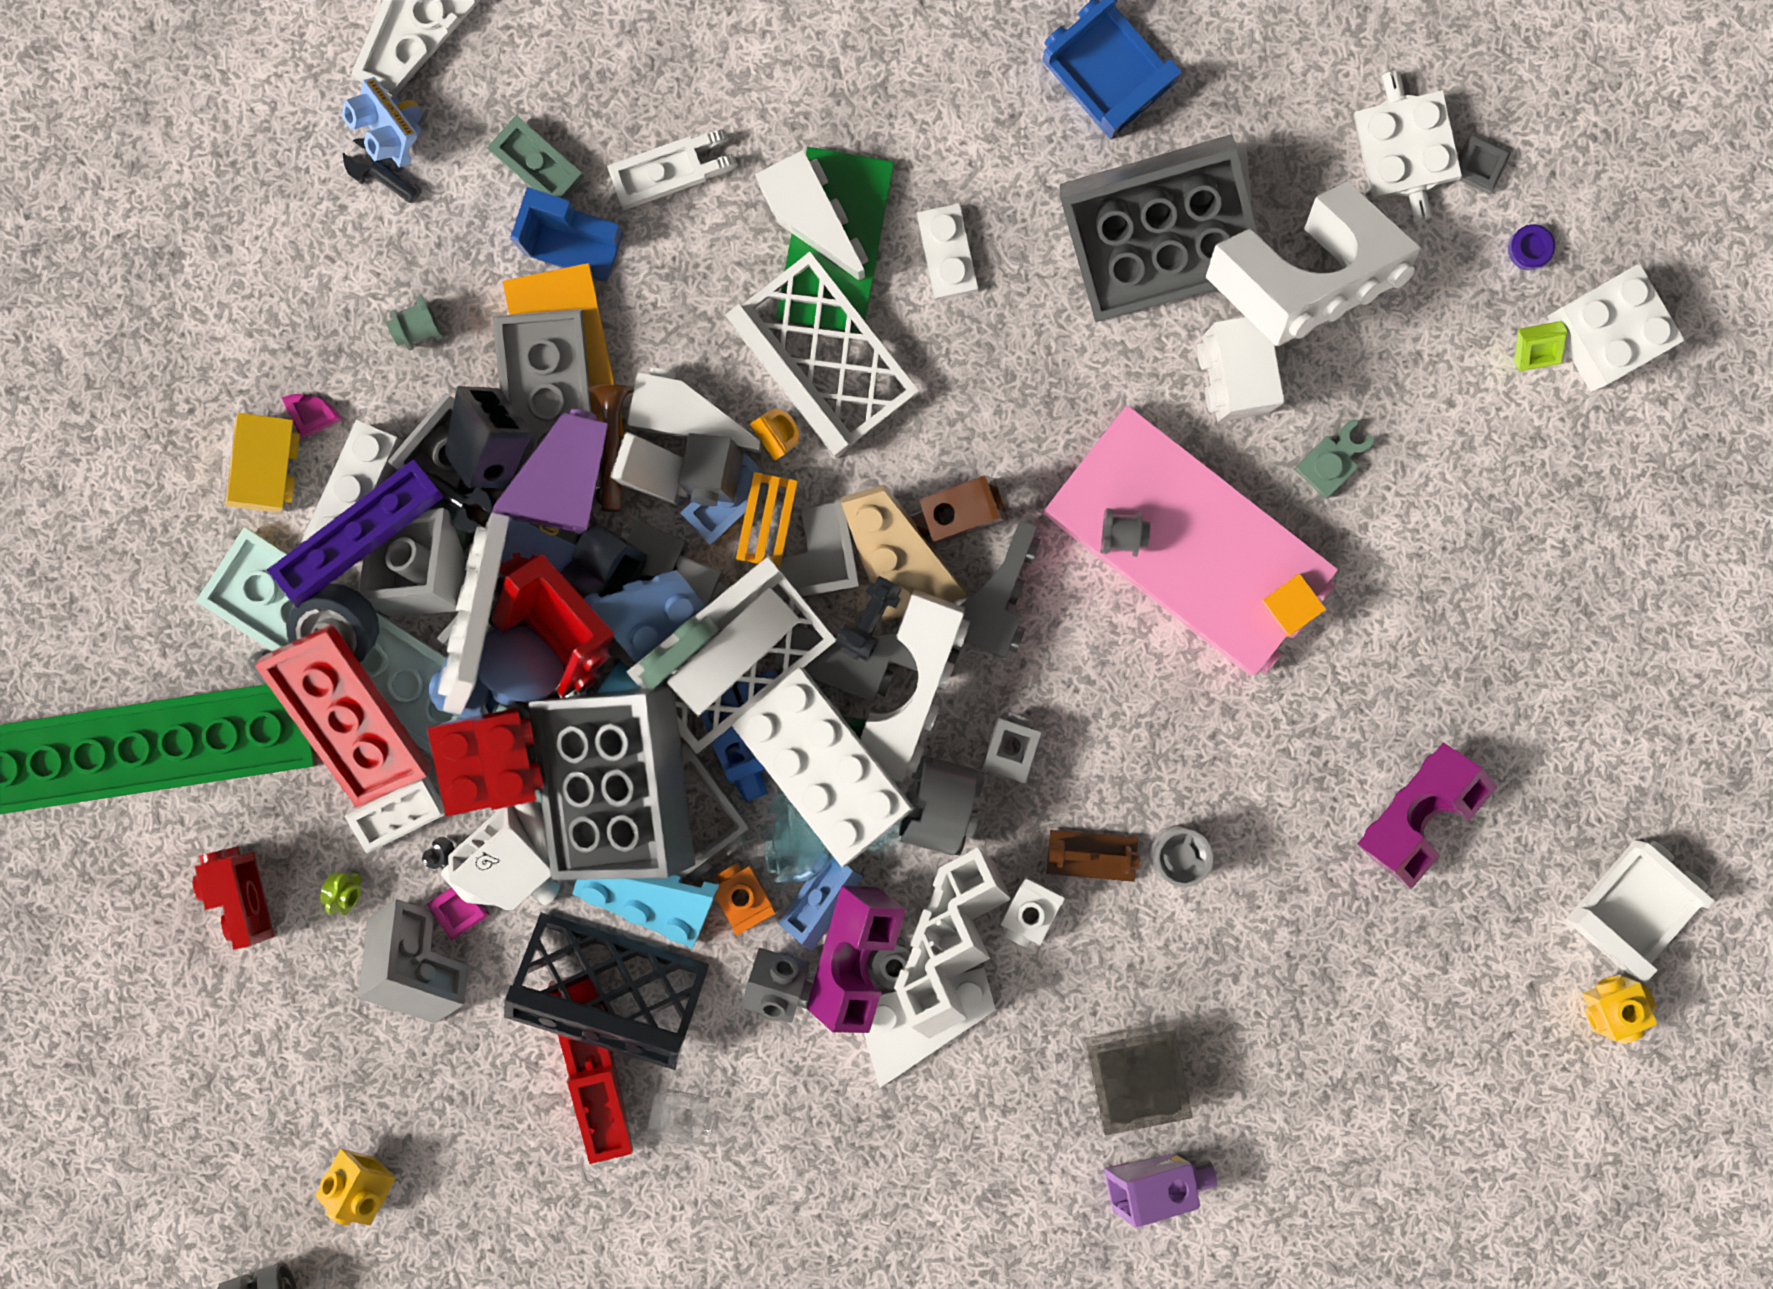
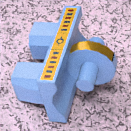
(391, 122)

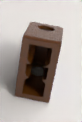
(975, 506)

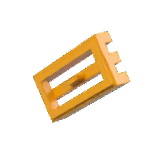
(773, 482)

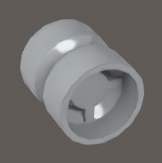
(1180, 856)

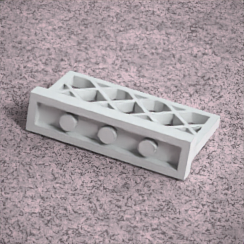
(790, 377)
(722, 612)

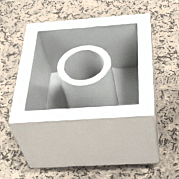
(1617, 328)
(1240, 370)

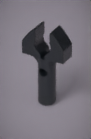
(382, 173)
(462, 502)

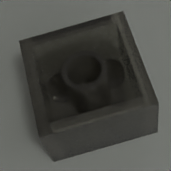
(1137, 1078)

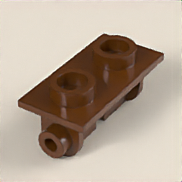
(1092, 855)

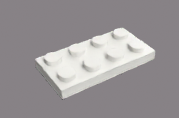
(474, 609)
(822, 767)

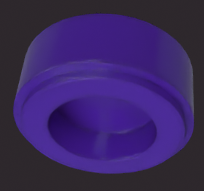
(1531, 247)

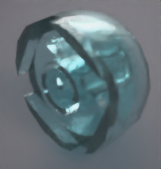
(793, 846)

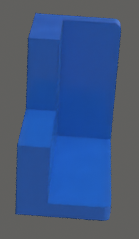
(561, 236)

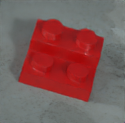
(484, 762)
(235, 883)

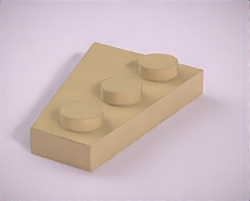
(897, 550)

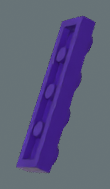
(355, 533)

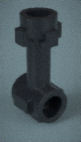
(858, 639)

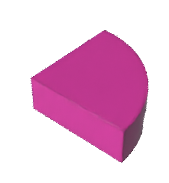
(310, 413)

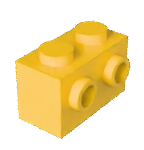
(260, 463)

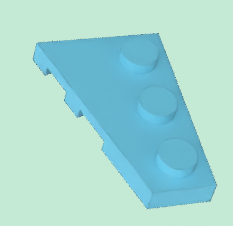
(654, 903)

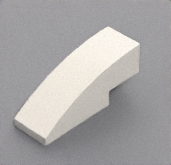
(733, 651)

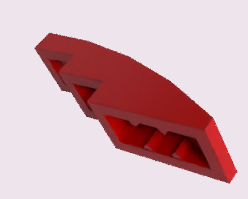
(595, 1090)

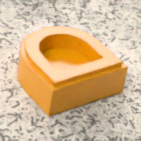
(776, 432)

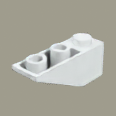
(802, 207)

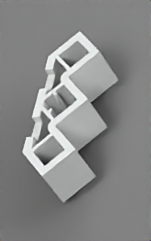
(948, 941)

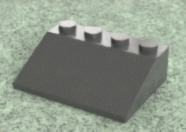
(1154, 225)
(613, 785)

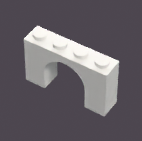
(1292, 301)

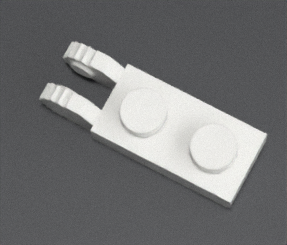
(668, 169)

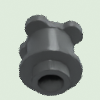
(1124, 533)
(878, 961)

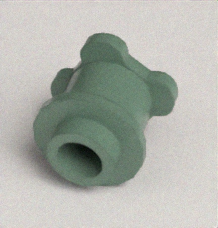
(414, 324)

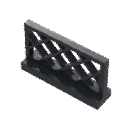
(586, 1021)

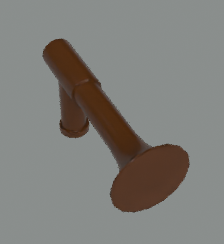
(611, 401)

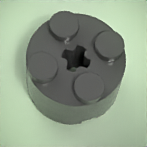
(942, 806)

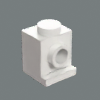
(1030, 894)

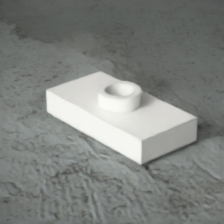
(395, 814)

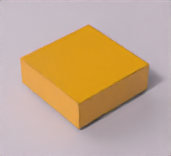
(1293, 604)

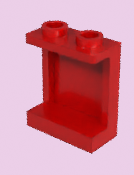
(559, 618)

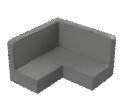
(830, 558)
(401, 969)

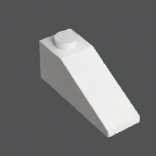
(674, 410)
(649, 470)

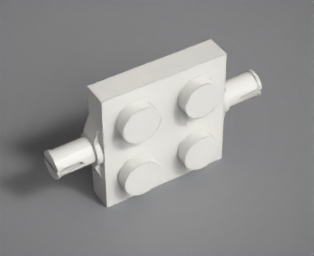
(1407, 145)

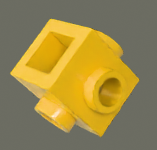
(1606, 1006)
(354, 1188)

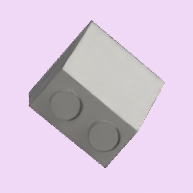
(416, 568)

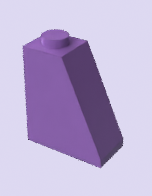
(559, 477)

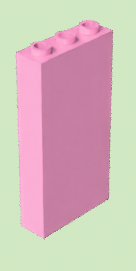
(1207, 546)

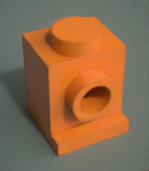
(759, 905)

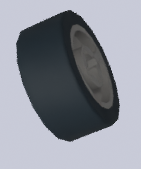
(343, 608)

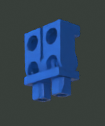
(735, 756)

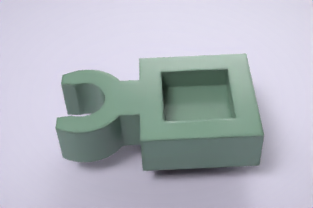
(1331, 463)

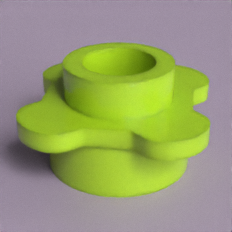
(340, 893)

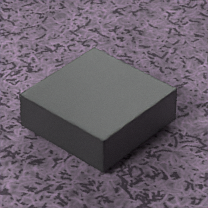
(1482, 163)

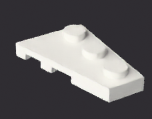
(406, 37)
(898, 1047)

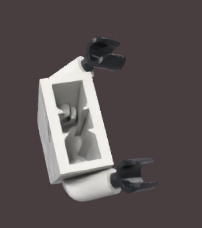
(499, 860)

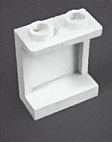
(1639, 907)

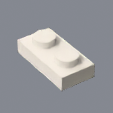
(947, 252)

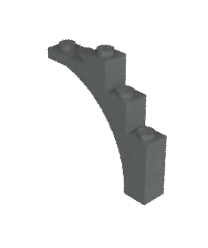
(989, 630)

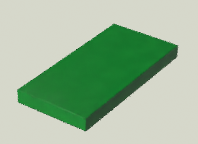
(863, 192)

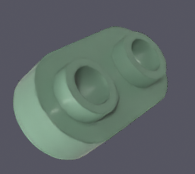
(691, 637)

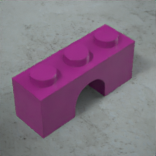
(1441, 785)
(842, 988)

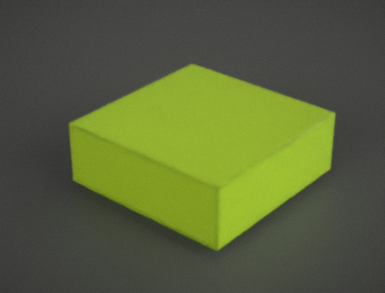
(1540, 346)

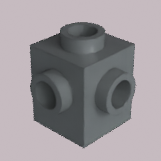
(777, 985)

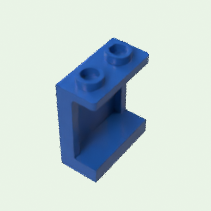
(1108, 66)

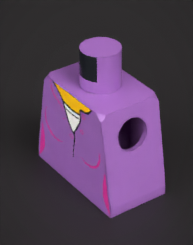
(1157, 1188)

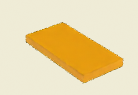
(568, 290)

